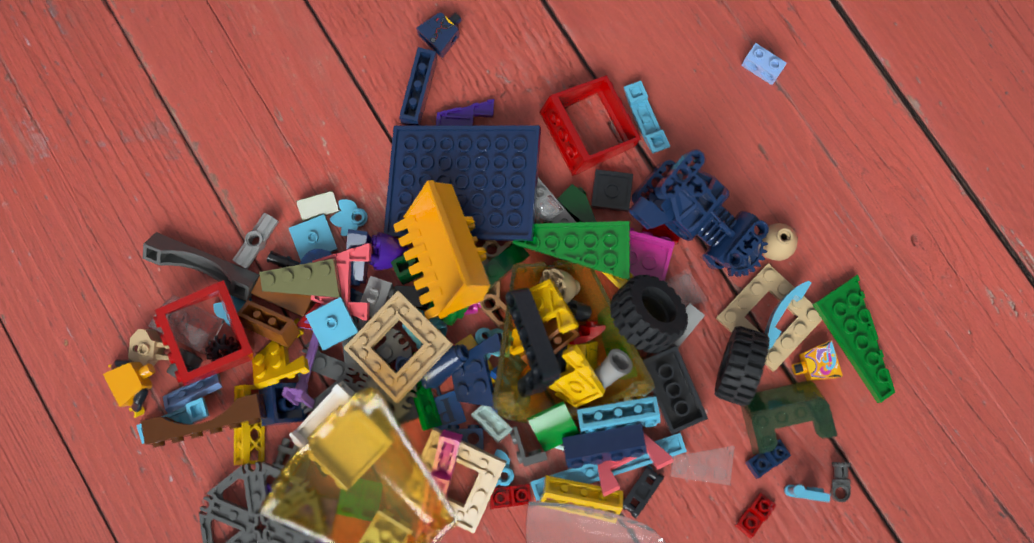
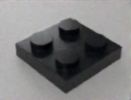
(612, 190)

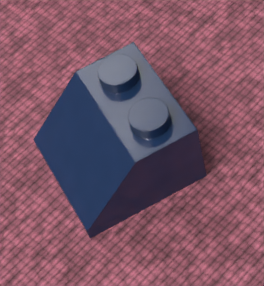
(278, 408)

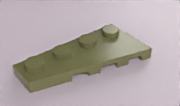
(312, 278)

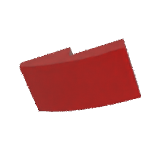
(588, 332)
(510, 496)
(755, 515)

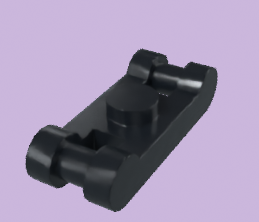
(642, 491)

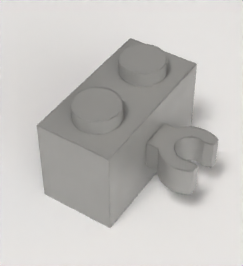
(377, 294)

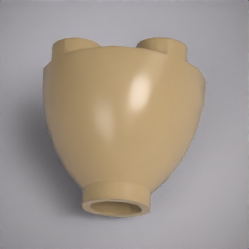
(778, 248)
(564, 281)

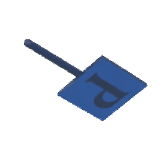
(449, 409)

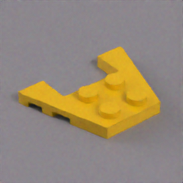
(549, 305)
(274, 364)
(579, 383)

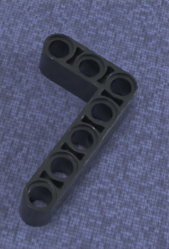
(535, 343)

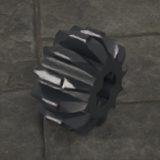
(220, 344)

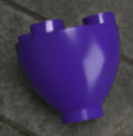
(385, 250)

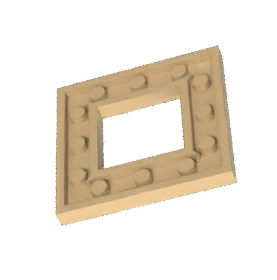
(770, 280)
(362, 345)
(489, 471)

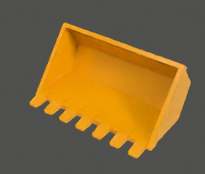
(444, 251)

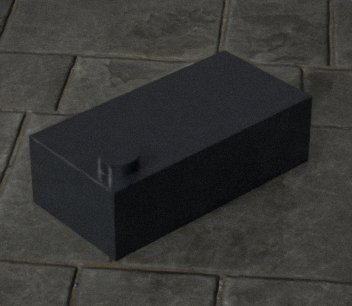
(674, 390)

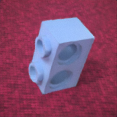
(763, 64)

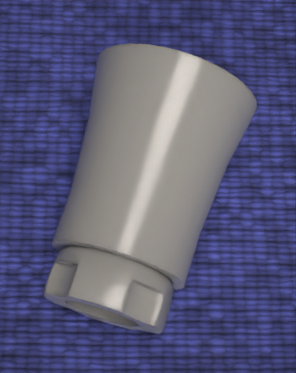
(613, 367)

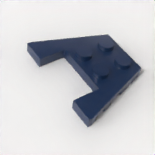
(473, 378)

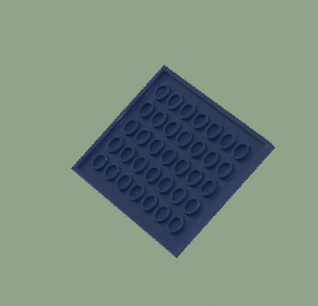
(487, 165)

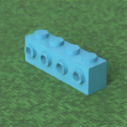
(621, 414)

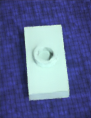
(492, 422)

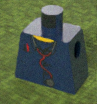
(440, 32)

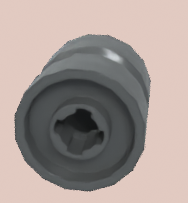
(190, 360)

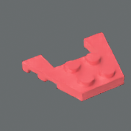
(343, 262)
(608, 482)

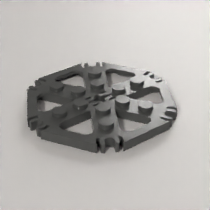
(339, 370)
(244, 518)

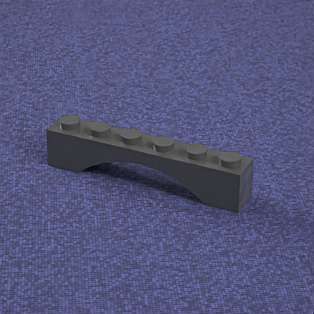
(167, 251)

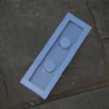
(191, 392)

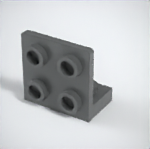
(534, 456)

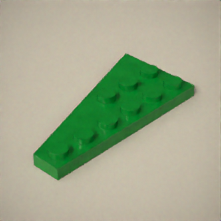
(588, 244)
(855, 332)

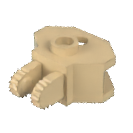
(149, 347)

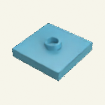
(313, 235)
(332, 323)

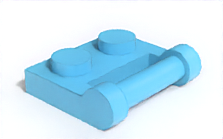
(809, 493)

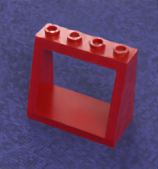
(565, 134)
(227, 362)

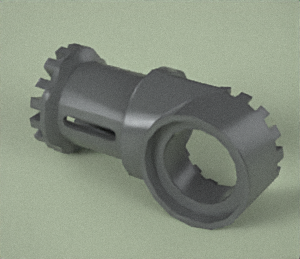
(840, 480)

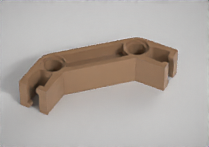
(494, 292)

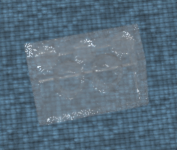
(192, 326)

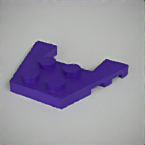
(465, 115)

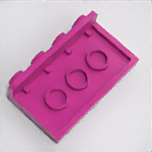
(649, 254)

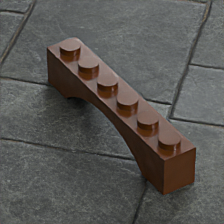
(243, 410)

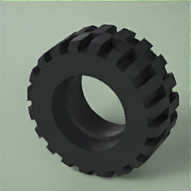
(648, 313)
(742, 366)

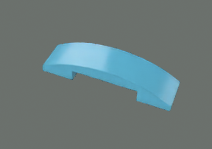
(645, 118)
(795, 294)
(189, 414)

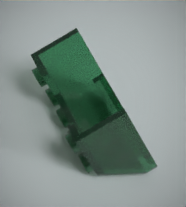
(785, 408)

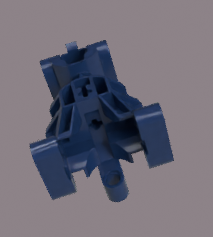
(697, 209)

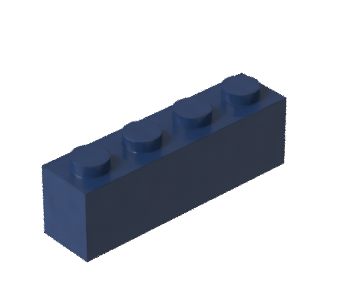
(418, 87)
(604, 446)

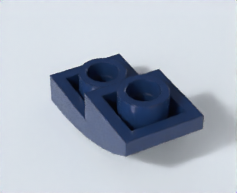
(764, 462)

